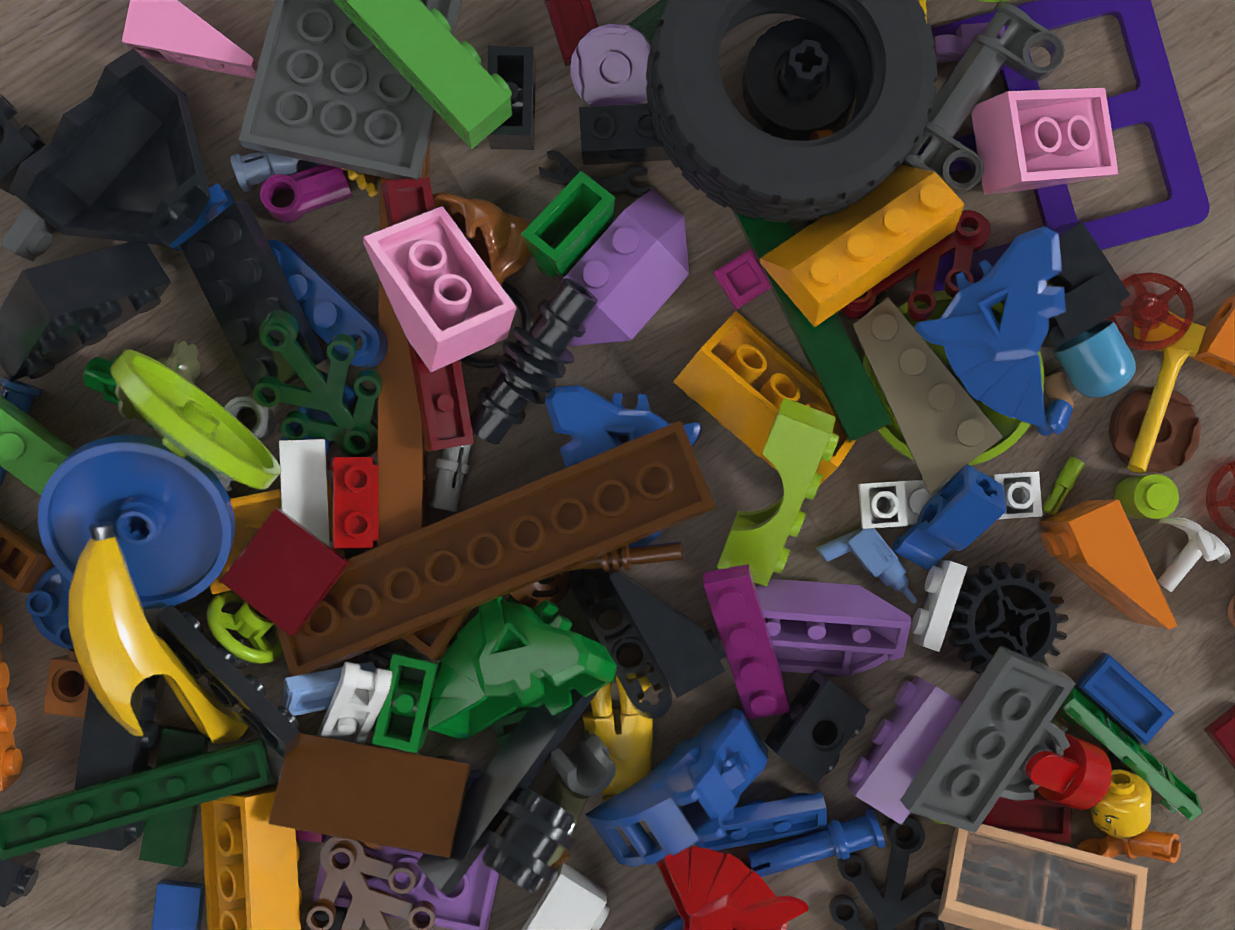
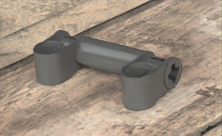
(970, 81)

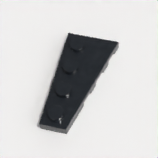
(228, 685)

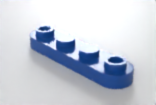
(328, 308)

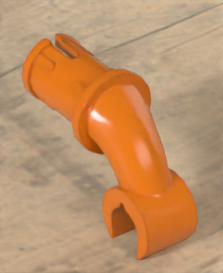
(1146, 844)

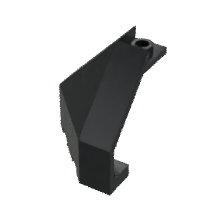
(120, 161)

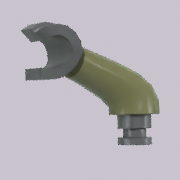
(579, 775)

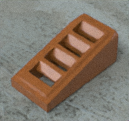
(30, 564)

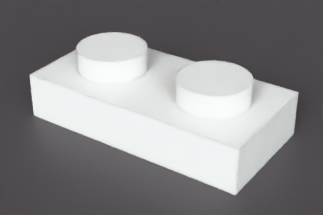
(943, 588)

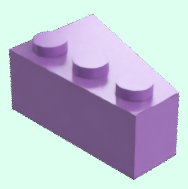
(902, 746)

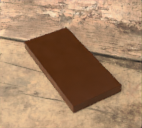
(371, 795)

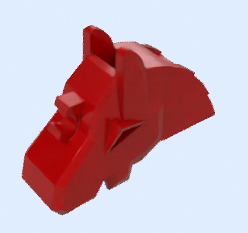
(723, 893)

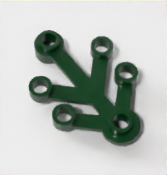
(321, 393)

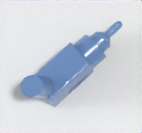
(873, 556)

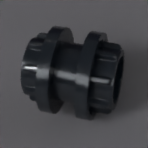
(529, 840)

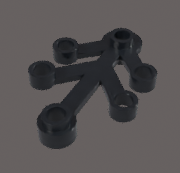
(890, 907)

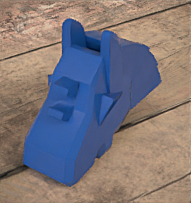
(1002, 360)
(597, 421)
(701, 775)

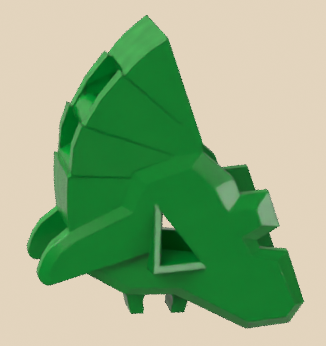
(511, 661)

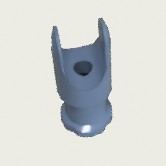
(260, 165)

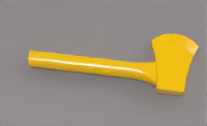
(1171, 364)

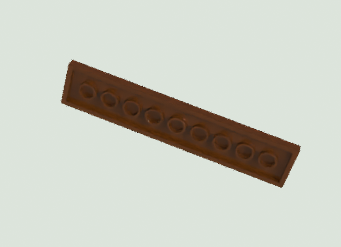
(503, 547)

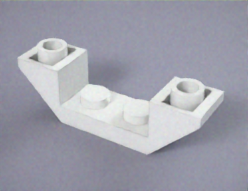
(901, 501)

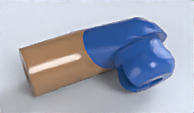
(1060, 405)

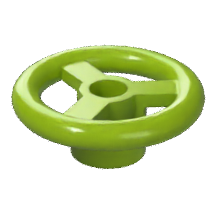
(246, 622)

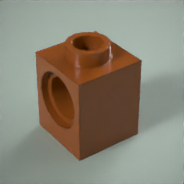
(61, 695)

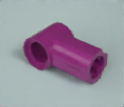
(311, 189)

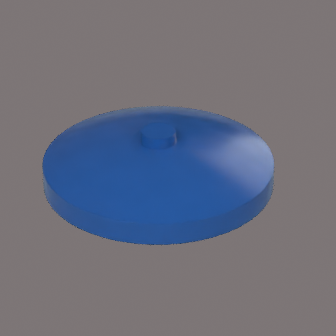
(164, 513)

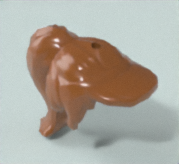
(490, 232)

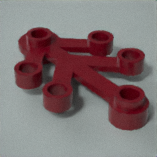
(927, 263)

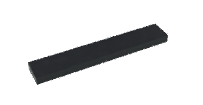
(503, 779)

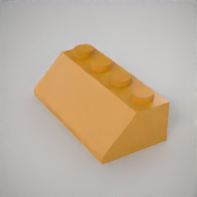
(864, 243)
(742, 384)
(249, 864)

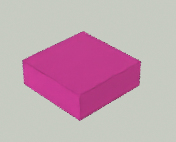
(742, 279)

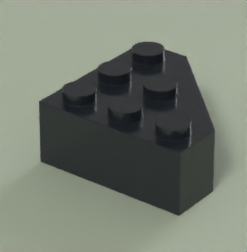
(75, 305)

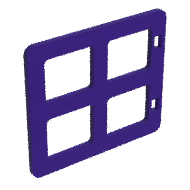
(1150, 104)

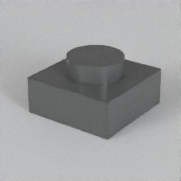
(29, 235)

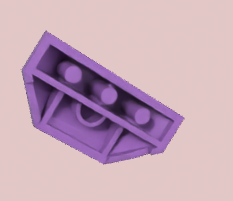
(632, 270)
(831, 627)

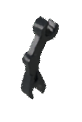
(612, 184)

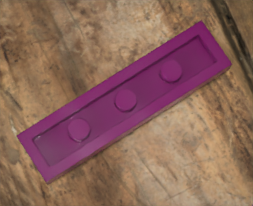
(746, 641)

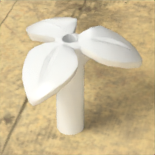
(1199, 543)

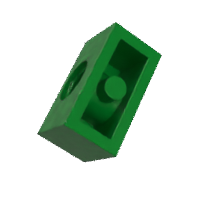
(406, 709)

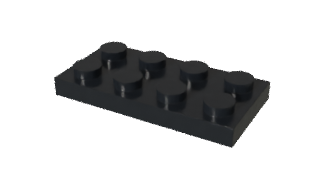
(243, 287)

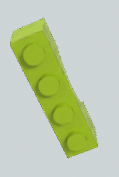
(795, 448)

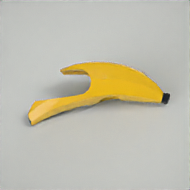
(121, 648)

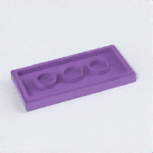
(464, 909)

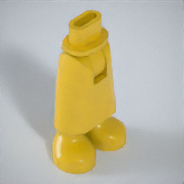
(624, 734)

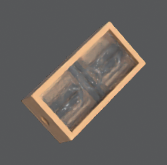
(1033, 884)

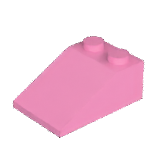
(1043, 139)
(439, 288)

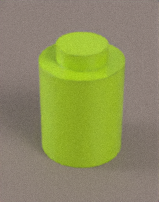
(1147, 496)

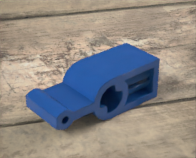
(953, 517)

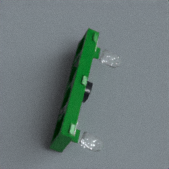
(1129, 756)

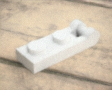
(352, 707)

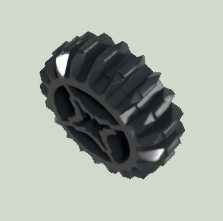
(997, 604)

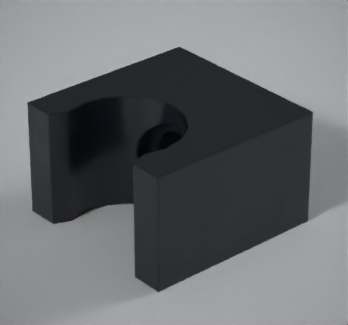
(1080, 262)

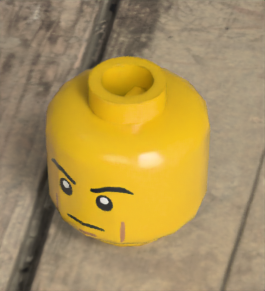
(1125, 807)

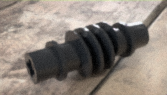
(533, 362)

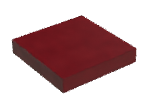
(285, 572)

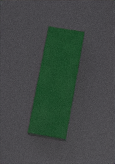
(169, 835)

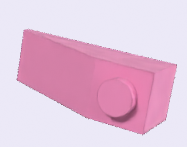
(178, 36)

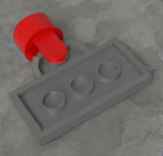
(1008, 749)

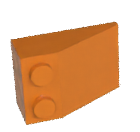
(1104, 553)

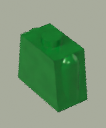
(569, 226)

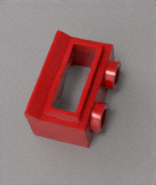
(355, 503)

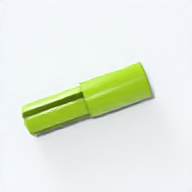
(1063, 485)

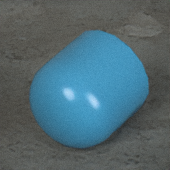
(1097, 360)

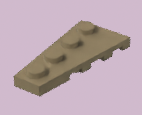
(929, 405)

